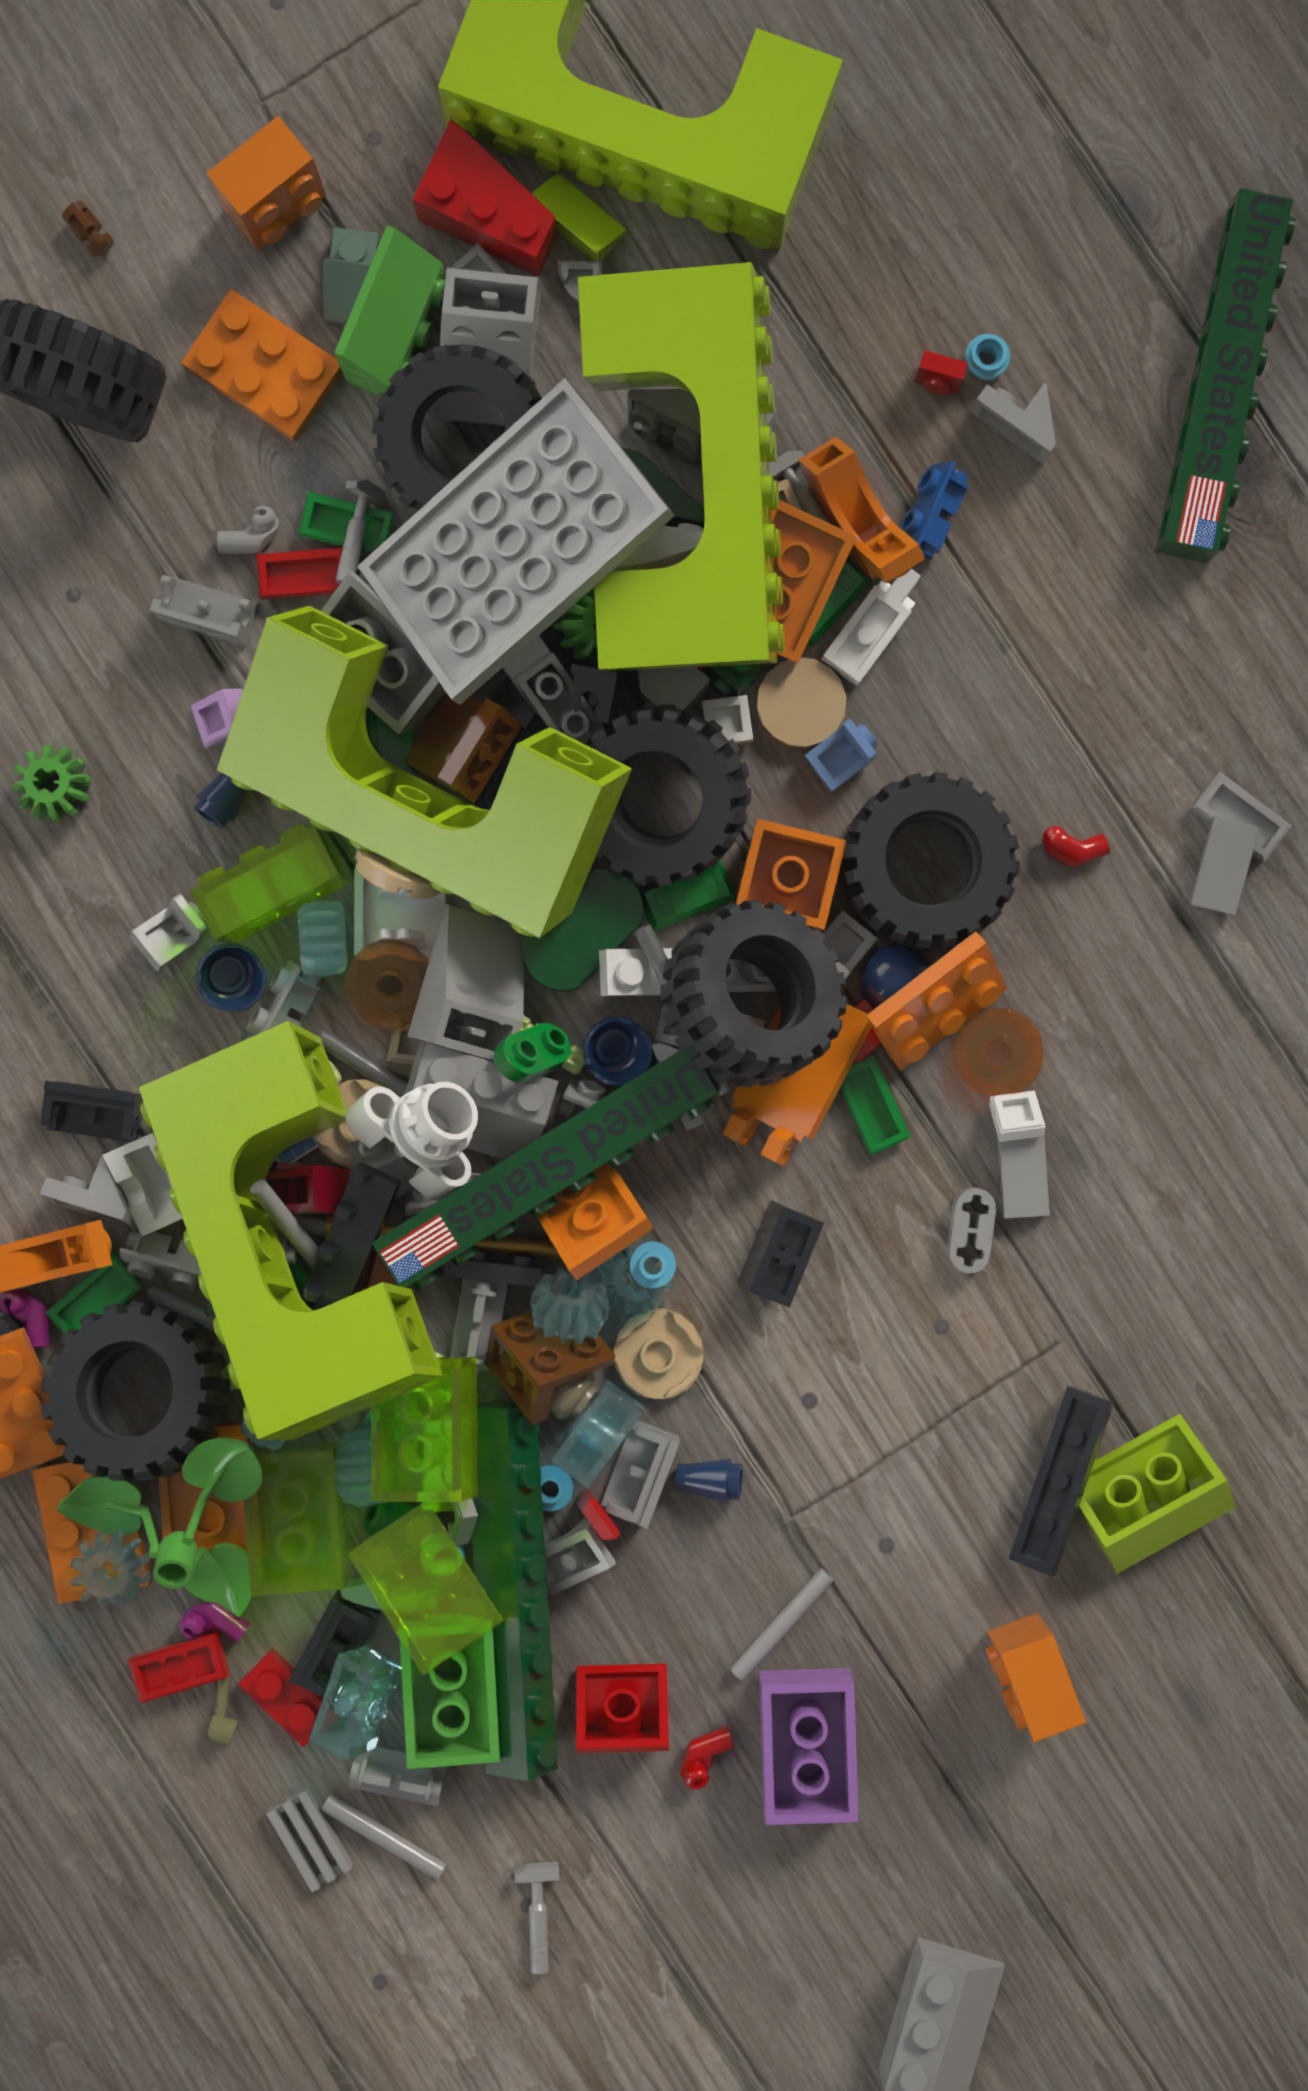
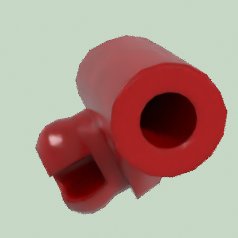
(1072, 851)
(700, 1754)

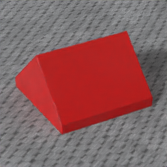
(622, 1708)

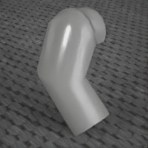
(254, 537)

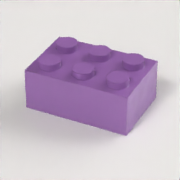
(808, 1746)

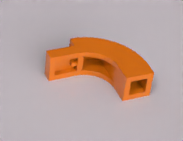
(851, 505)
(54, 1255)

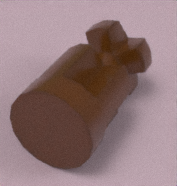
(86, 227)

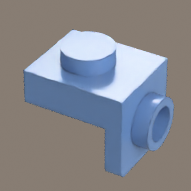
(842, 755)

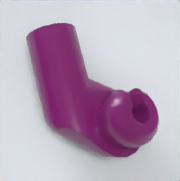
(30, 1312)
(209, 1617)

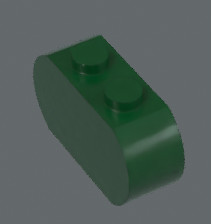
(602, 919)

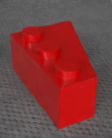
(482, 203)

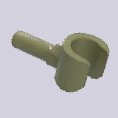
(222, 1728)

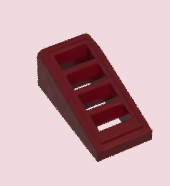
(321, 1188)

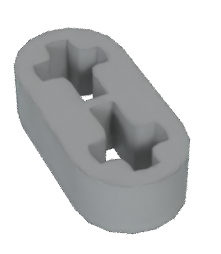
(960, 1228)

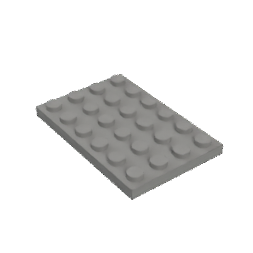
(514, 541)

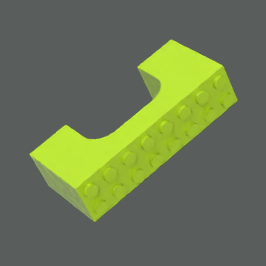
(728, 168)
(706, 337)
(309, 750)
(218, 1136)

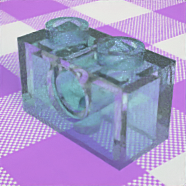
(597, 1433)
(356, 1702)

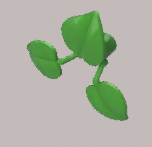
(220, 1467)

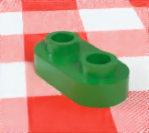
(532, 1053)

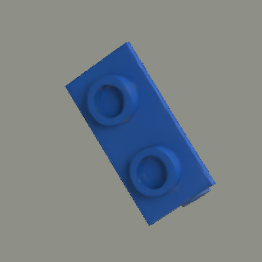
(939, 490)

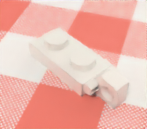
(871, 628)

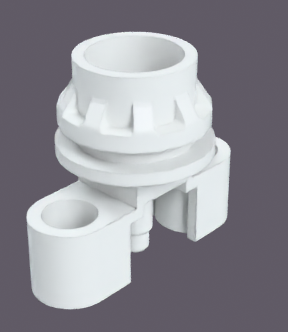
(427, 1128)

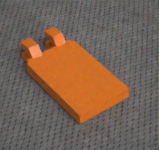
(802, 1100)

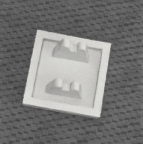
(395, 916)

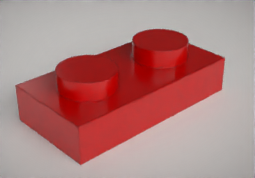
(286, 1703)

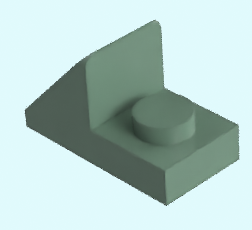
(346, 270)

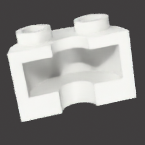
(143, 1183)

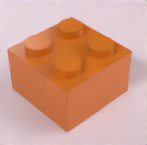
(268, 184)
(792, 870)
(1037, 1681)

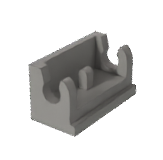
(205, 610)
(640, 1473)

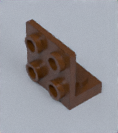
(463, 744)
(534, 1364)

